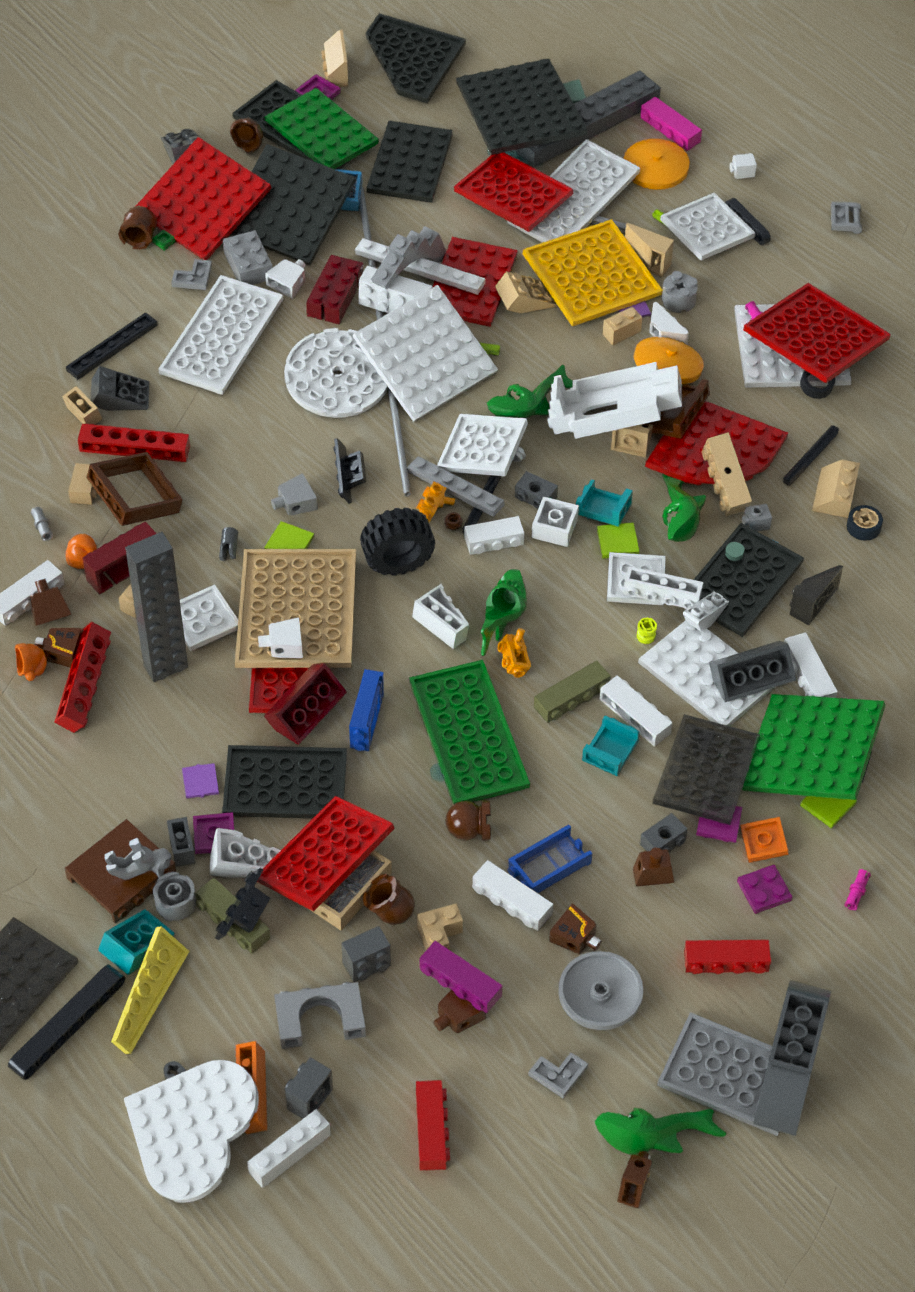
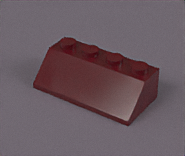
(306, 703)

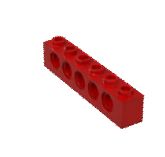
(131, 441)
(83, 677)

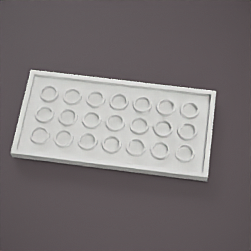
(596, 181)
(221, 334)

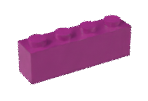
(460, 977)

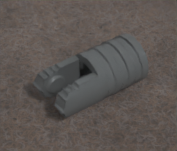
(228, 543)

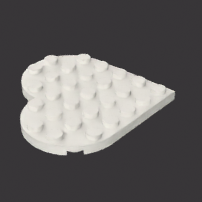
(188, 1125)

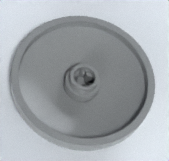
(600, 990)

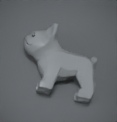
(138, 861)

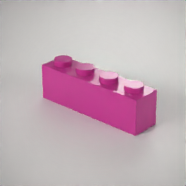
(671, 123)

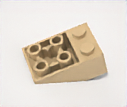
(651, 248)
(523, 293)

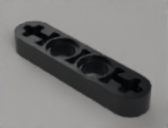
(762, 235)

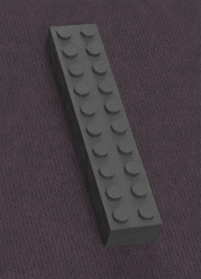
(599, 114)
(157, 606)

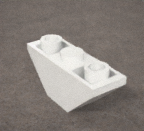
(665, 325)
(705, 611)

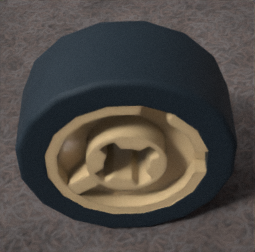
(864, 522)

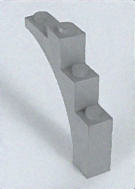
(407, 250)

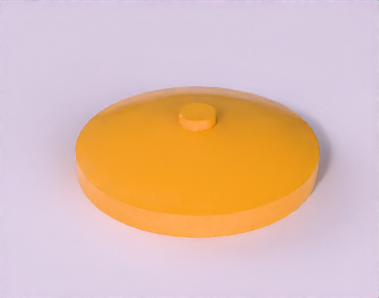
(660, 163)
(670, 353)

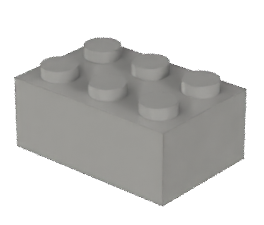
(247, 257)

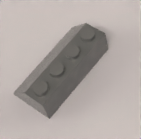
(753, 670)

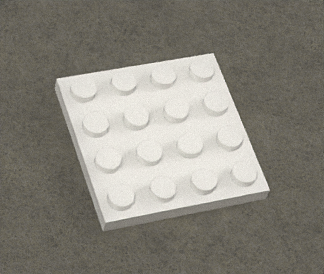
(707, 226)
(482, 444)

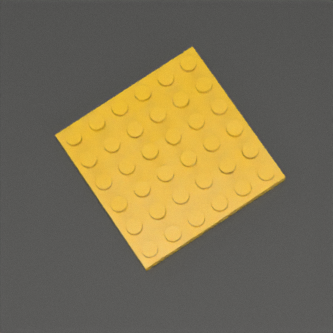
(592, 272)

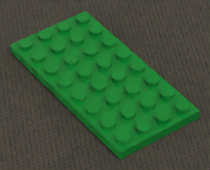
(469, 732)

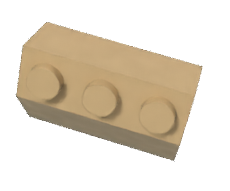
(335, 60)
(836, 488)

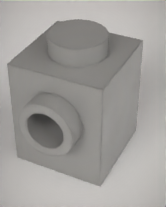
(757, 517)

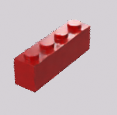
(727, 956)
(431, 1125)

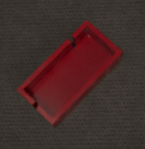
(334, 289)
(113, 559)

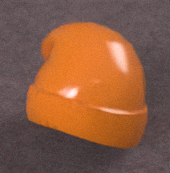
(79, 547)
(30, 660)

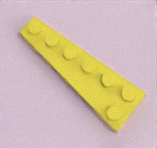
(155, 976)

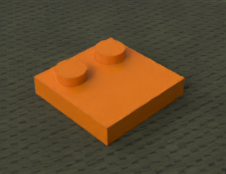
(764, 839)

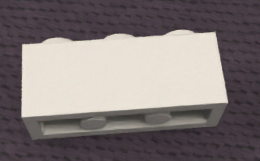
(494, 535)

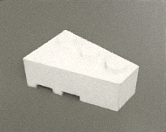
(441, 617)

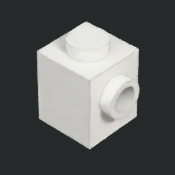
(743, 166)

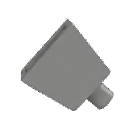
(295, 496)

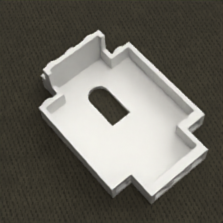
(637, 391)

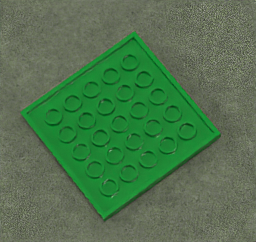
(814, 746)

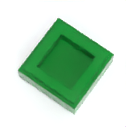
(163, 240)

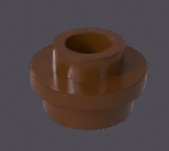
(453, 521)

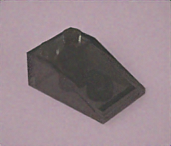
(814, 594)

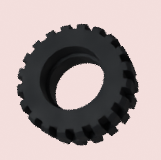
(397, 541)

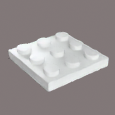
(617, 573)
(206, 617)

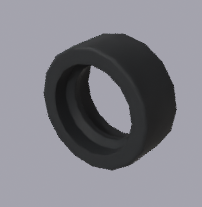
(813, 392)

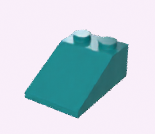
(129, 940)

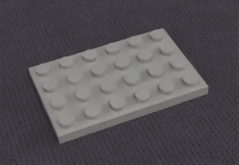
(718, 1069)

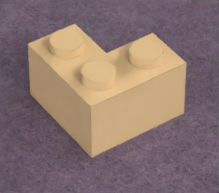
(439, 924)

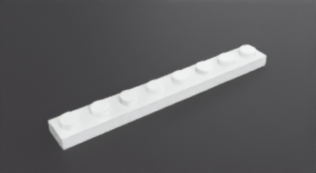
(425, 268)

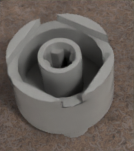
(679, 292)
(174, 896)

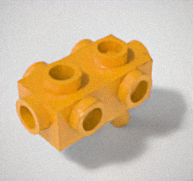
(433, 499)
(514, 654)

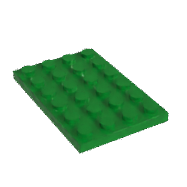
(322, 129)

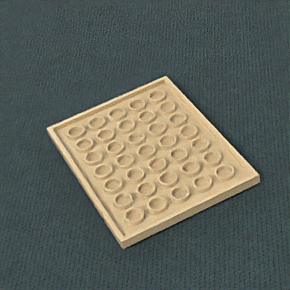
(300, 585)

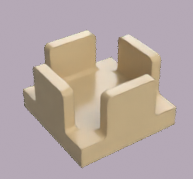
(632, 440)

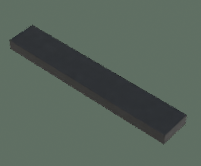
(111, 346)

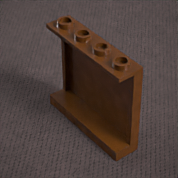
(677, 420)
(111, 892)

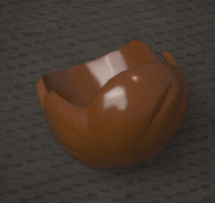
(246, 134)

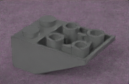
(178, 143)
(119, 391)

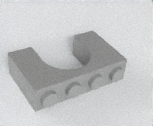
(342, 998)

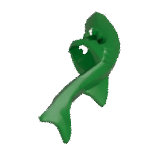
(529, 402)
(688, 510)
(503, 605)
(645, 1133)

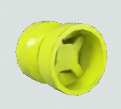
(646, 630)

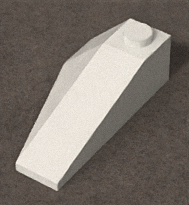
(236, 855)

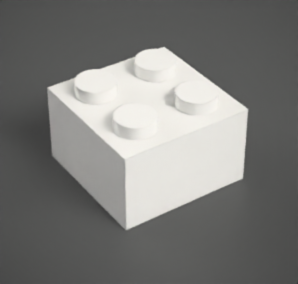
(555, 521)

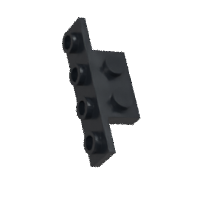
(350, 470)
(247, 907)

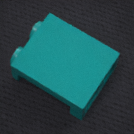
(603, 504)
(611, 746)

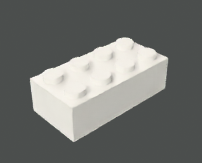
(386, 300)

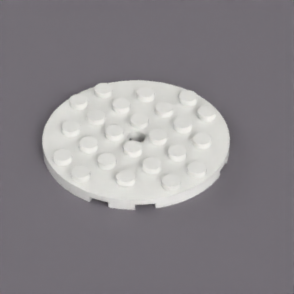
(315, 386)

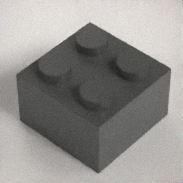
(366, 954)
(308, 1088)

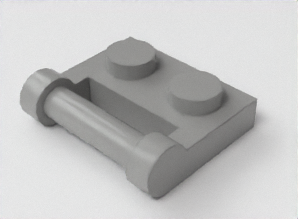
(840, 217)

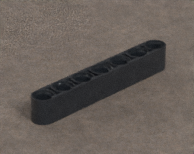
(66, 1022)

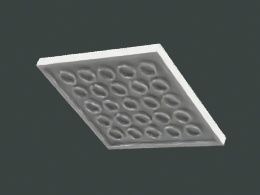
(425, 353)
(767, 367)

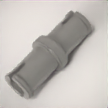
(41, 523)

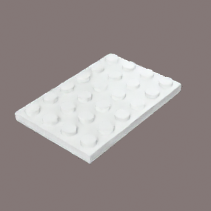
(684, 667)

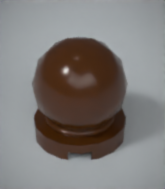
(138, 227)
(468, 820)
(389, 900)

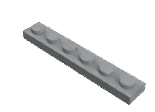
(456, 486)

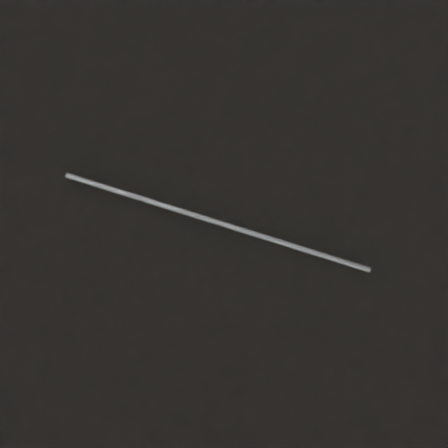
(393, 402)

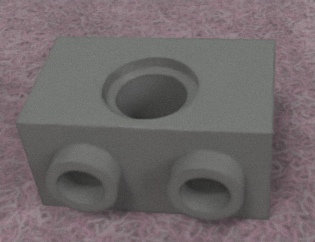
(533, 488)
(667, 827)
(181, 841)

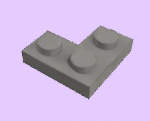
(193, 279)
(559, 1079)

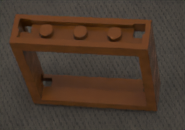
(98, 475)

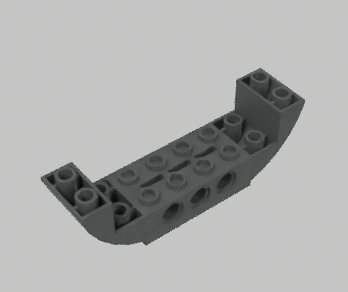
(792, 1057)

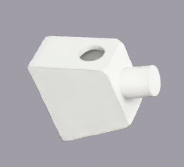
(286, 277)
(283, 639)

